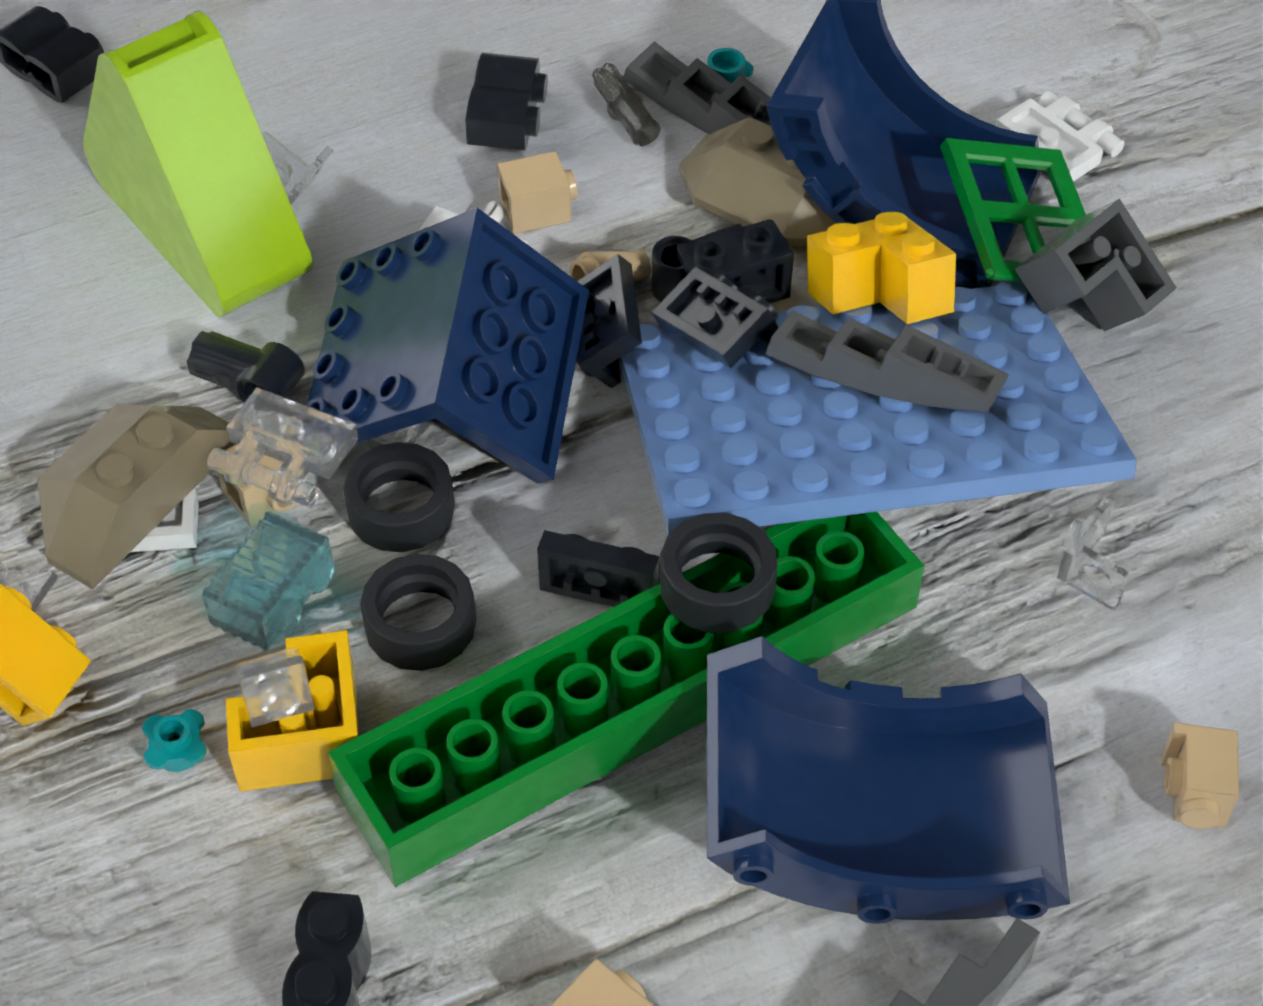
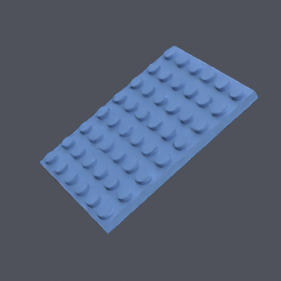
(806, 448)

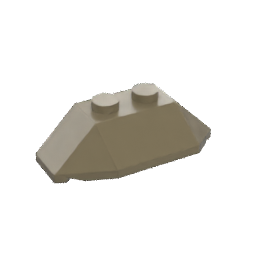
(749, 181)
(123, 483)

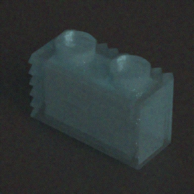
(269, 581)

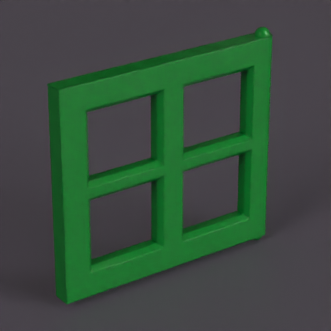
(980, 212)

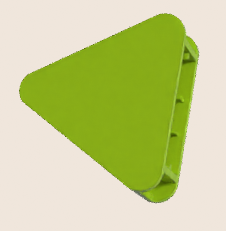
(191, 165)

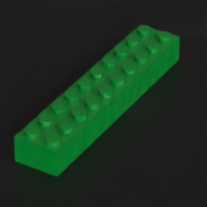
(603, 694)

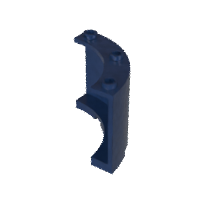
(874, 132)
(882, 795)

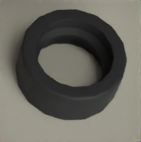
(391, 464)
(725, 535)
(413, 575)

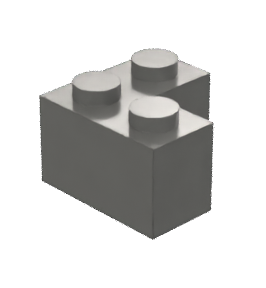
(1104, 263)

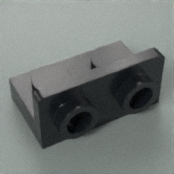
(749, 256)
(716, 316)
(609, 321)
(594, 570)

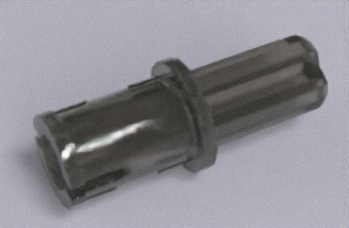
(626, 105)

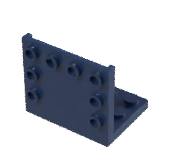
(458, 332)

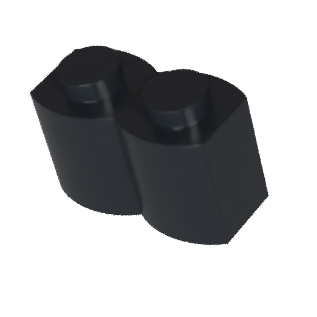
(49, 53)
(504, 101)
(331, 951)

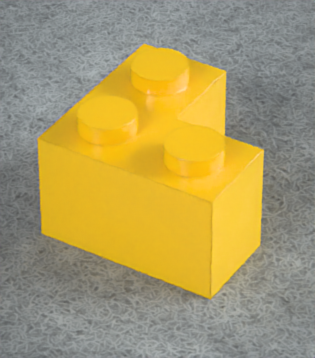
(882, 263)
(35, 661)
(298, 746)

